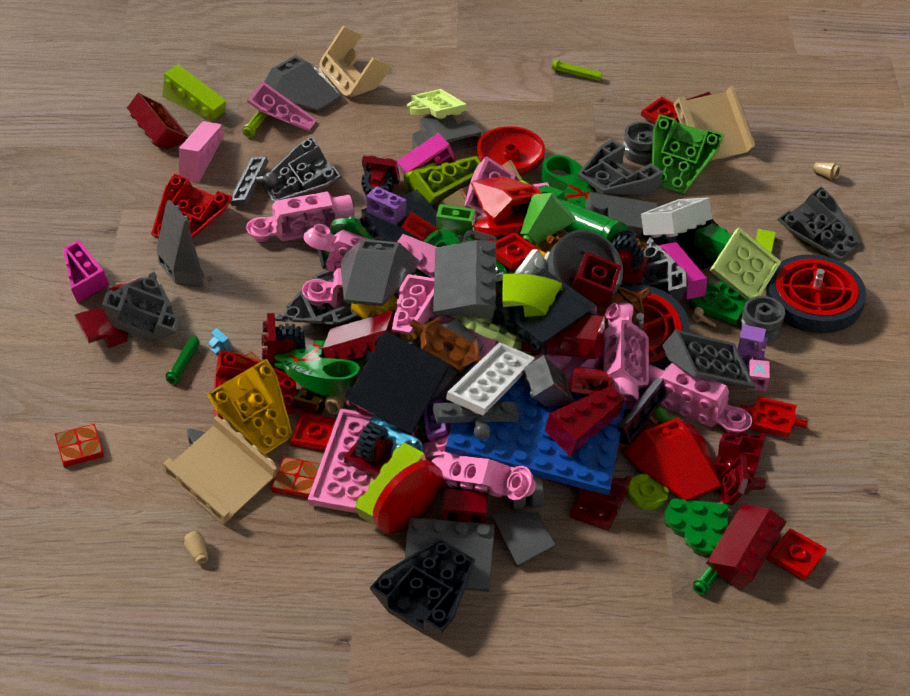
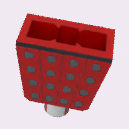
(589, 380)

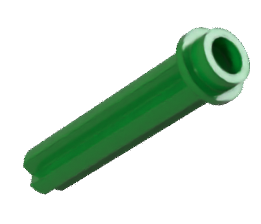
(174, 374)
(701, 585)

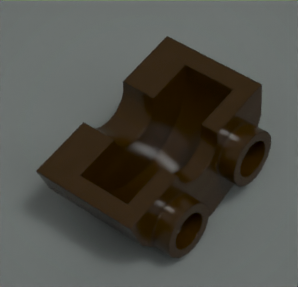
(309, 401)

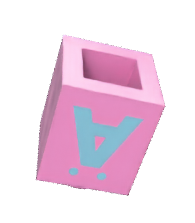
(760, 374)

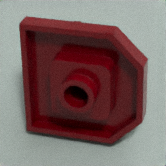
(736, 481)

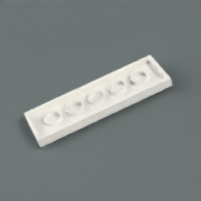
(490, 379)

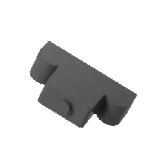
(457, 135)
(621, 209)

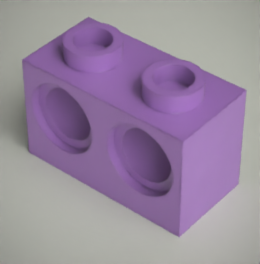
(386, 205)
(751, 343)

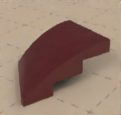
(97, 326)
(733, 445)
(599, 508)

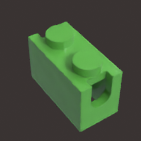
(455, 219)

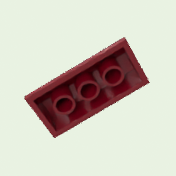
(156, 122)
(357, 338)
(580, 340)
(745, 544)

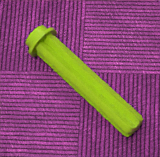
(576, 70)
(250, 128)

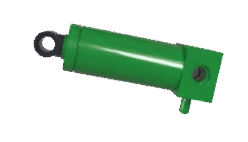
(588, 219)

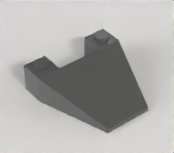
(610, 177)

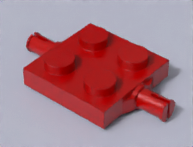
(773, 417)

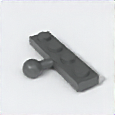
(250, 179)
(454, 413)

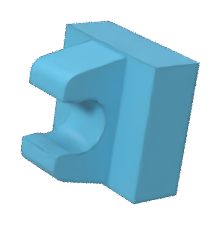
(219, 342)

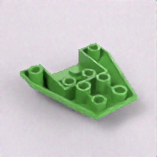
(682, 152)

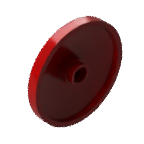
(514, 144)
(502, 227)
(407, 496)

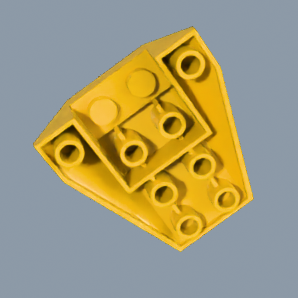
(254, 406)

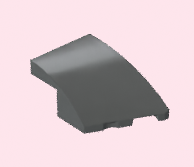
(524, 534)

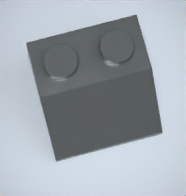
(548, 383)

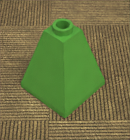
(545, 217)

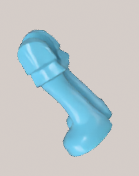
(396, 436)

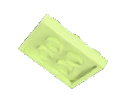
(745, 265)

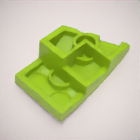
(531, 291)

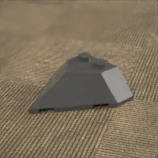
(662, 272)
(141, 309)
(303, 312)

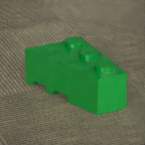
(711, 240)

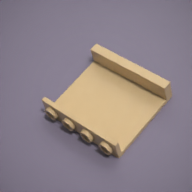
(720, 114)
(221, 471)

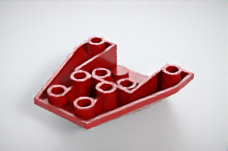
(500, 193)
(194, 203)
(232, 364)
(675, 458)

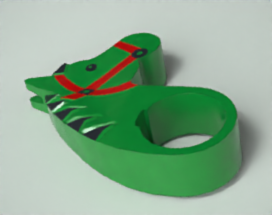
(574, 187)
(316, 372)

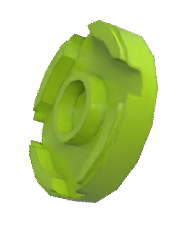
(642, 494)

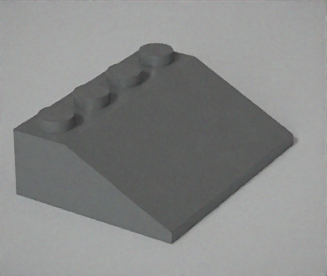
(465, 279)
(708, 358)
(469, 537)

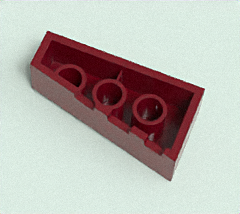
(583, 419)

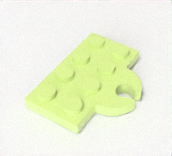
(436, 103)
(488, 329)

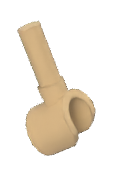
(698, 316)

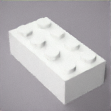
(676, 217)

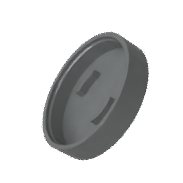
(570, 249)

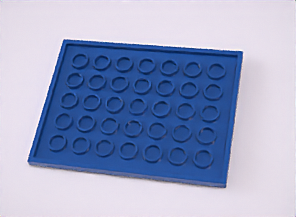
(530, 446)

